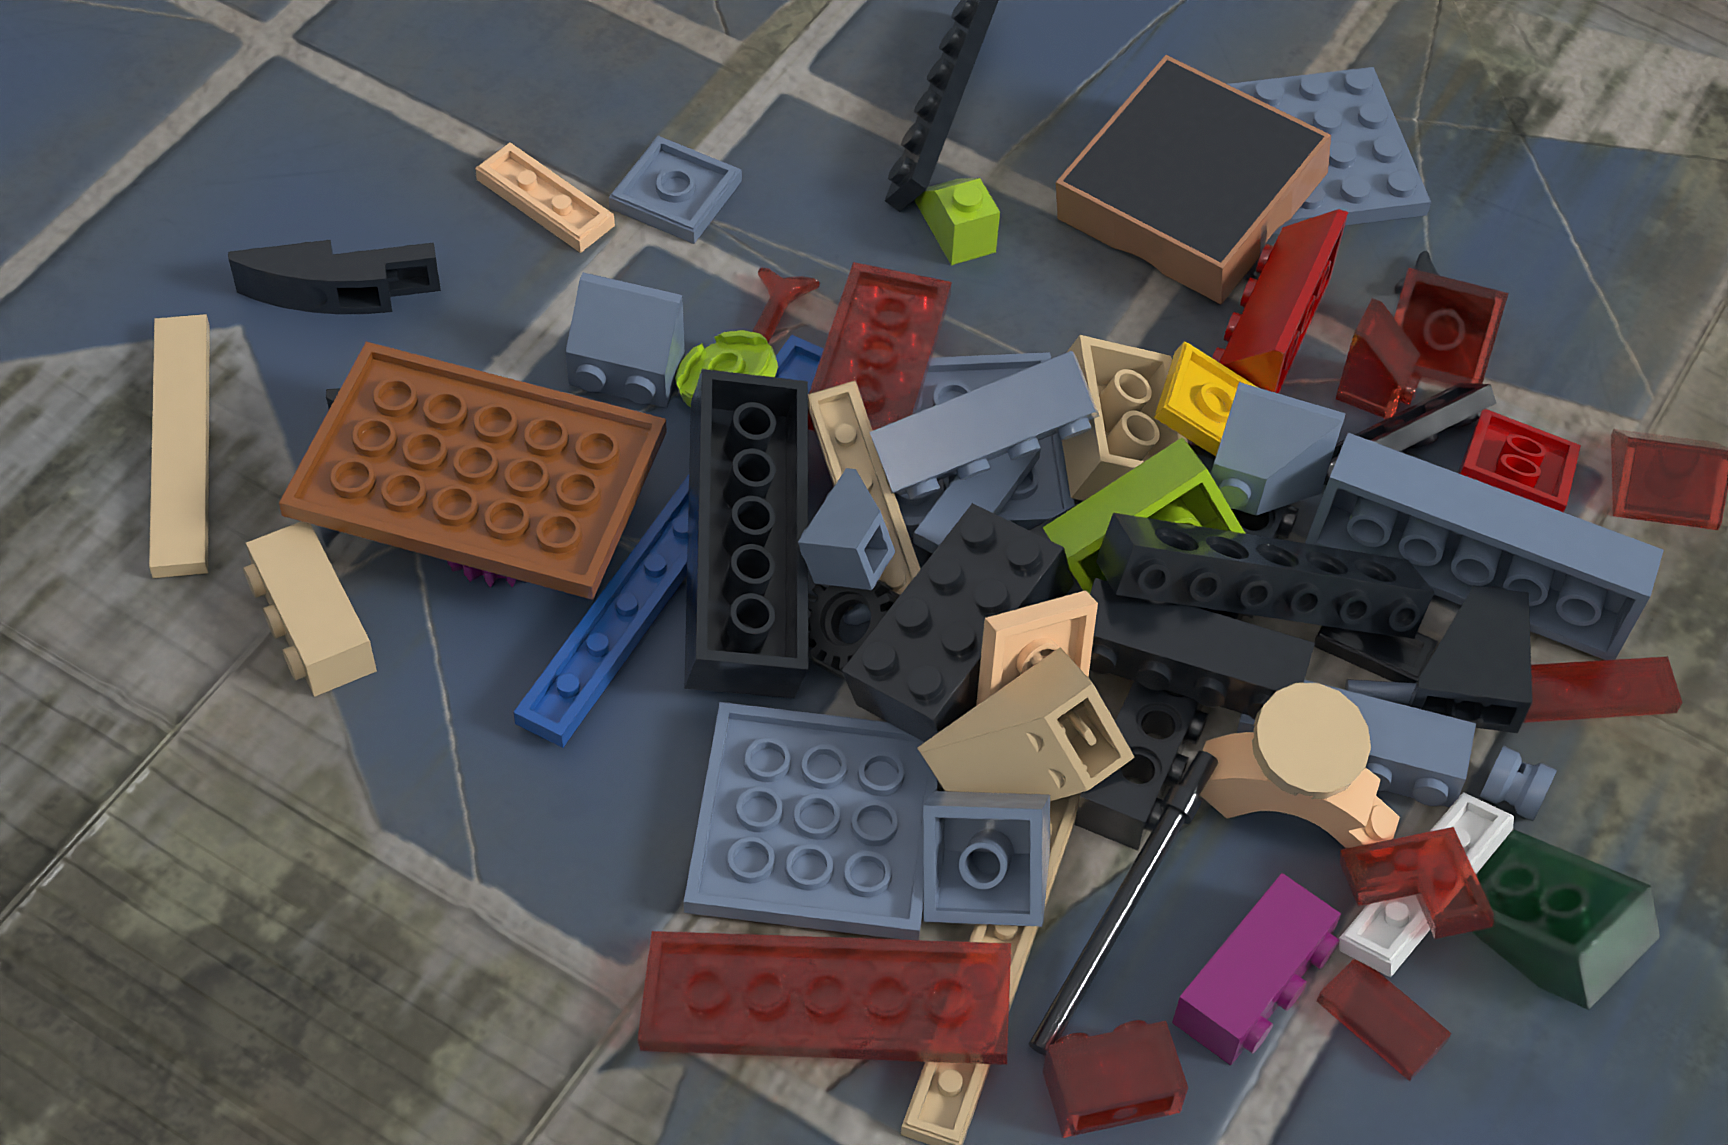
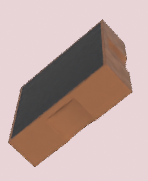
(1193, 177)

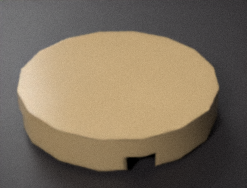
(1311, 740)

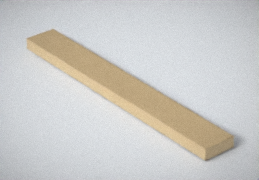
(950, 1091)

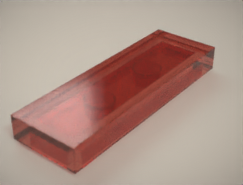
(1603, 689)

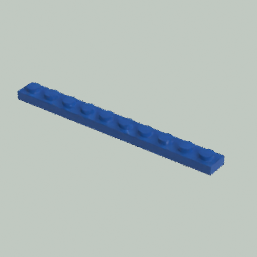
(628, 602)

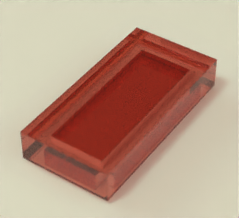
(1384, 1018)

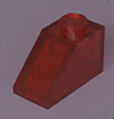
(1379, 365)

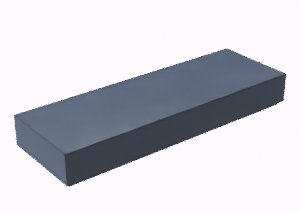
(988, 490)

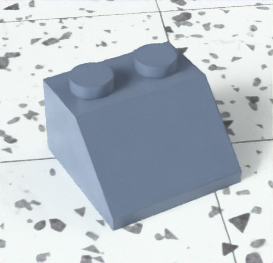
(625, 340)
(986, 857)

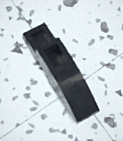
(318, 281)

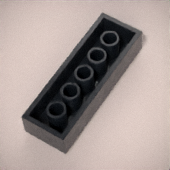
(744, 535)

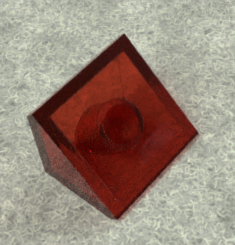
(1449, 325)
(1668, 479)

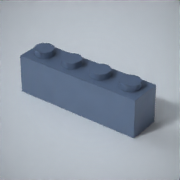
(984, 425)
(1411, 749)

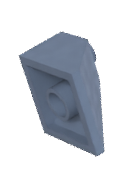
(1274, 450)

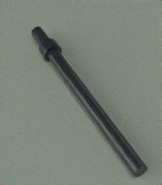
(1178, 809)

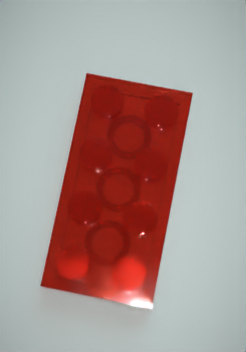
(883, 340)

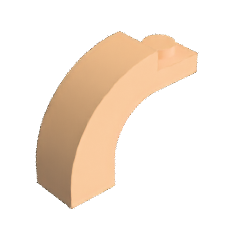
(1240, 788)

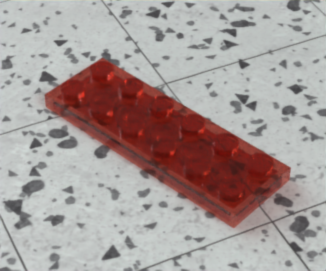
(827, 997)

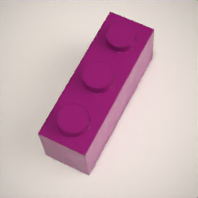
(1258, 970)

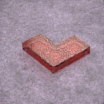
(1425, 866)

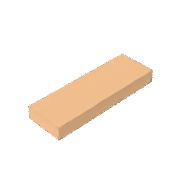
(545, 197)

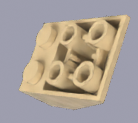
(1031, 737)

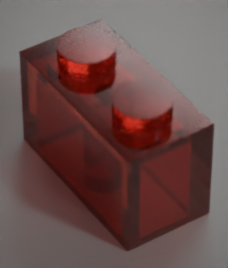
(1114, 1077)

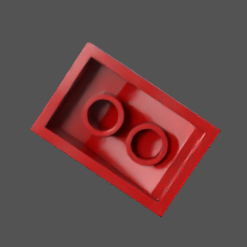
(1521, 460)

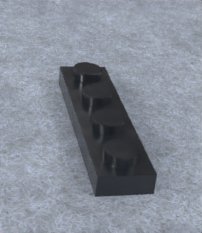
(1422, 422)

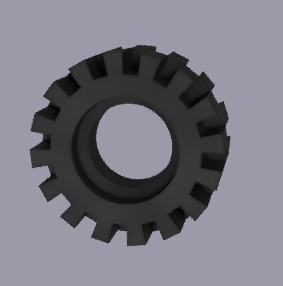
(827, 614)

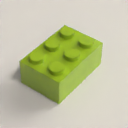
(1164, 487)

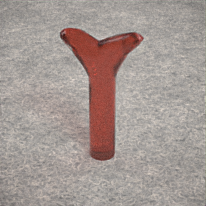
(781, 293)

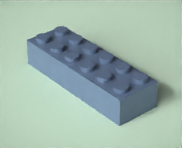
(1463, 533)

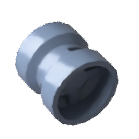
(1518, 783)

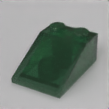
(1565, 918)

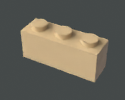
(308, 608)

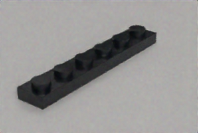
(940, 103)

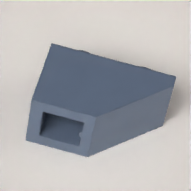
(847, 537)

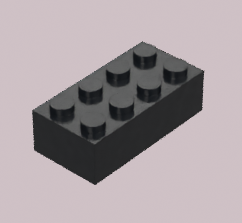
(926, 651)

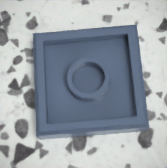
(675, 189)

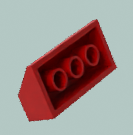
(1282, 301)

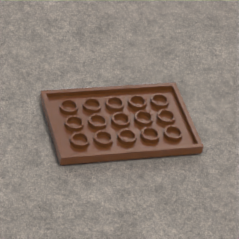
(476, 469)

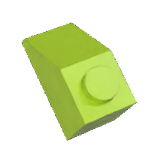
(961, 218)

